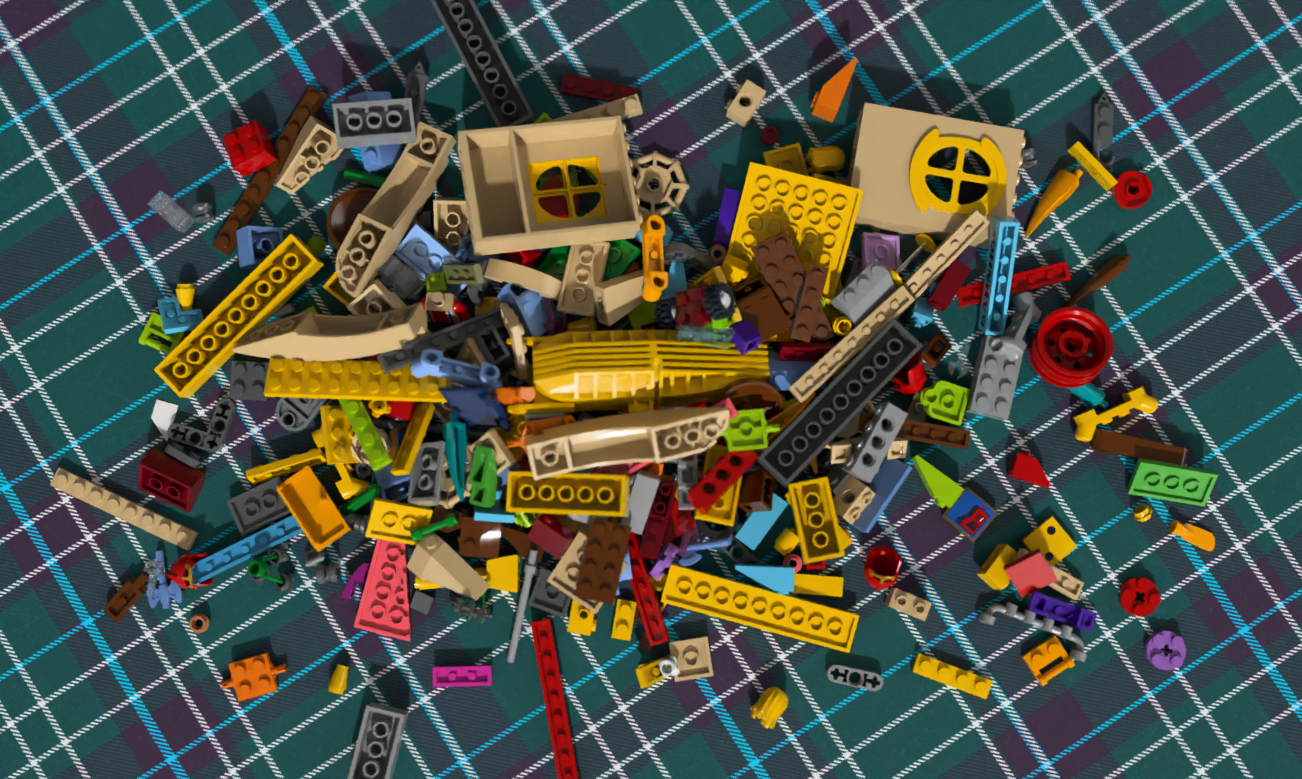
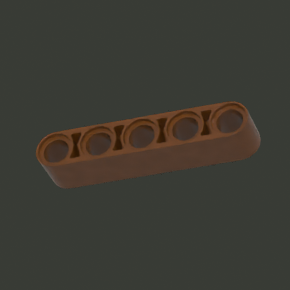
(1137, 447)

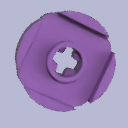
(664, 560)
(1176, 653)

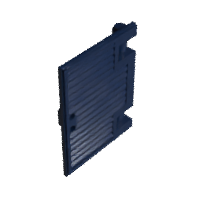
(476, 408)

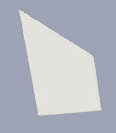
(164, 416)

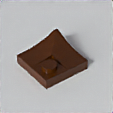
(479, 538)

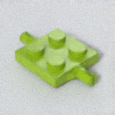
(748, 431)

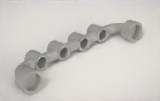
(1045, 624)

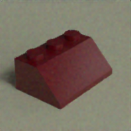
(170, 480)

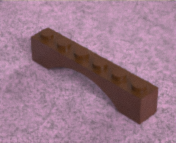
(516, 536)

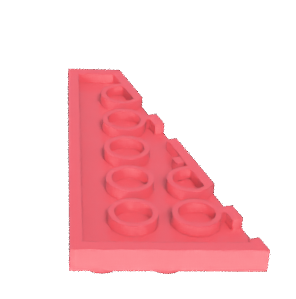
(386, 593)

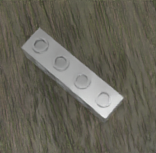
(894, 419)

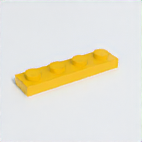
(412, 439)
(286, 466)
(951, 676)

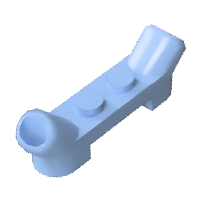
(434, 364)

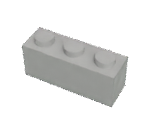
(640, 499)

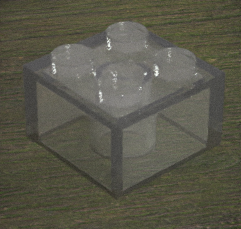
(403, 278)

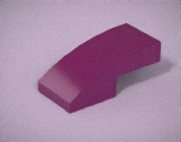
(359, 575)

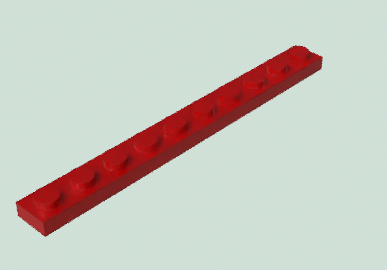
(554, 699)

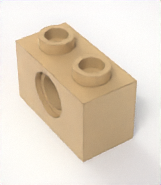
(740, 113)
(852, 499)
(908, 603)

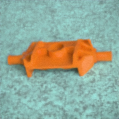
(515, 394)
(536, 427)

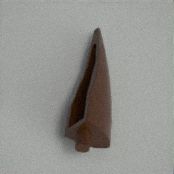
(1100, 278)

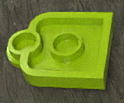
(945, 402)

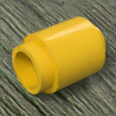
(786, 541)

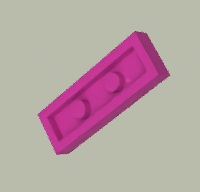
(462, 676)

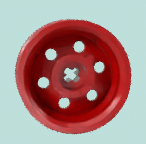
(1070, 347)

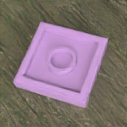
(880, 247)

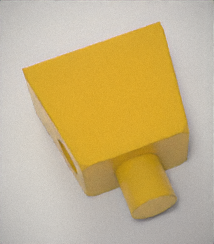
(502, 573)

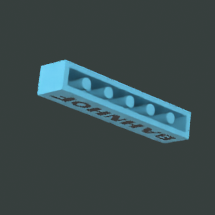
(998, 275)

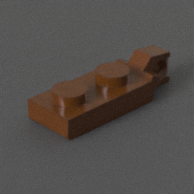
(127, 597)

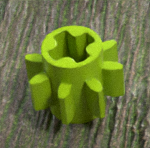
(525, 519)

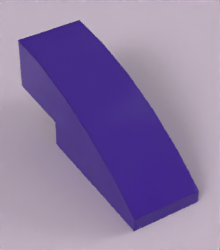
(727, 217)

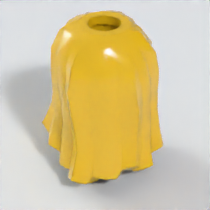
(825, 159)
(770, 706)

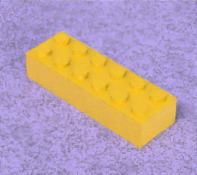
(569, 494)

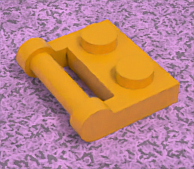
(1043, 655)

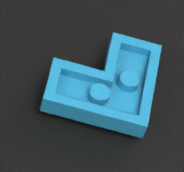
(175, 320)

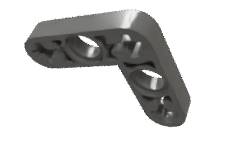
(687, 255)
(206, 437)

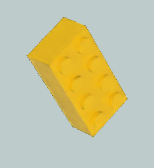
(815, 520)

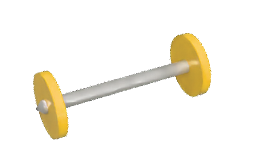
(925, 243)

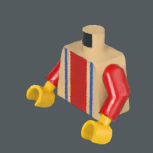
(444, 308)

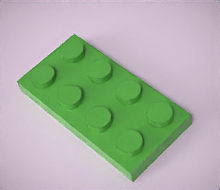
(1172, 482)

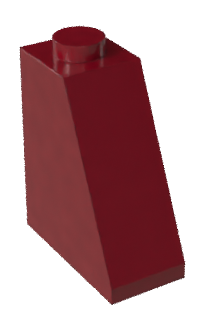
(948, 285)

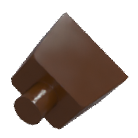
(756, 492)

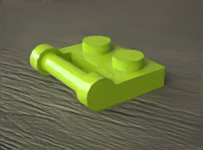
(155, 326)

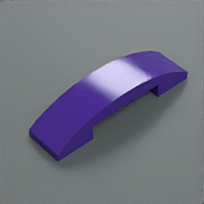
(1061, 611)

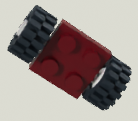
(696, 306)

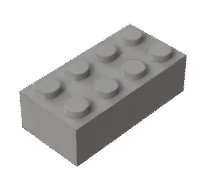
(374, 123)
(992, 383)
(378, 742)

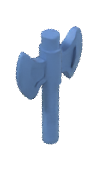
(691, 554)
(165, 591)

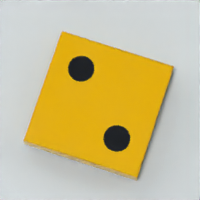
(1050, 540)

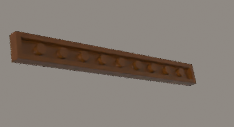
(268, 175)

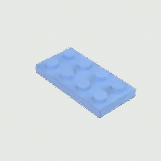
(427, 255)

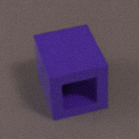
(745, 337)

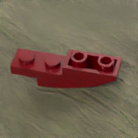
(658, 520)

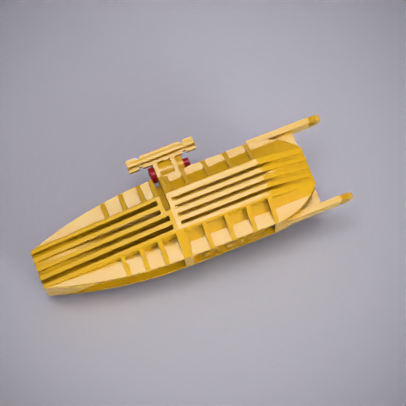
(631, 371)

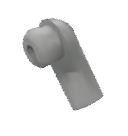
(284, 310)

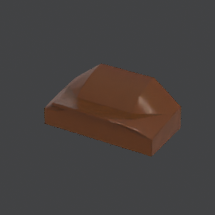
(933, 349)

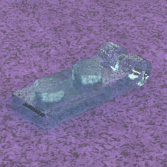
(710, 337)

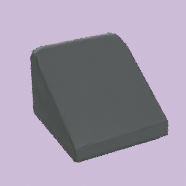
(422, 601)

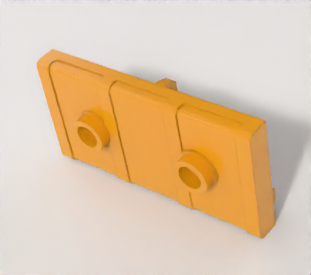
(313, 508)

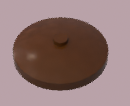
(344, 212)
(749, 395)

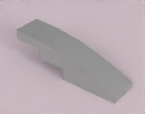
(686, 477)

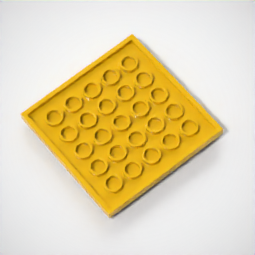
(812, 210)

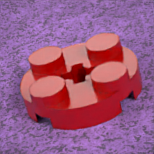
(1136, 180)
(1149, 599)

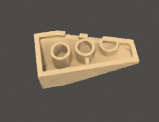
(311, 152)
(450, 221)
(440, 564)

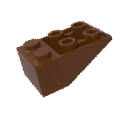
(760, 307)

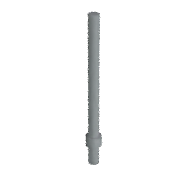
(529, 569)

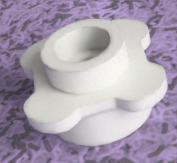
(665, 670)

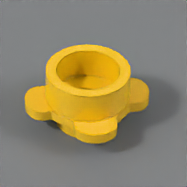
(376, 412)

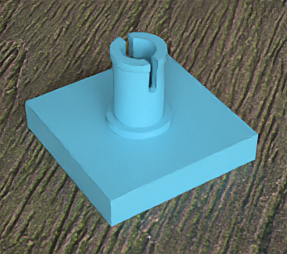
(495, 514)

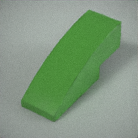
(483, 477)

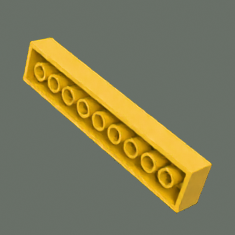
(239, 315)

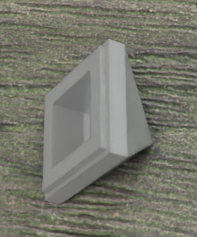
(314, 557)

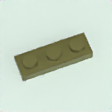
(463, 273)

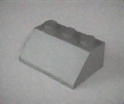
(864, 292)
(427, 475)

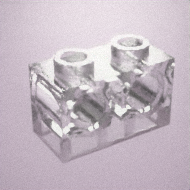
(171, 211)

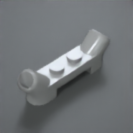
(1026, 313)

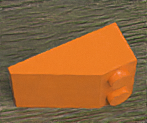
(829, 99)

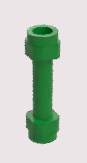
(449, 520)

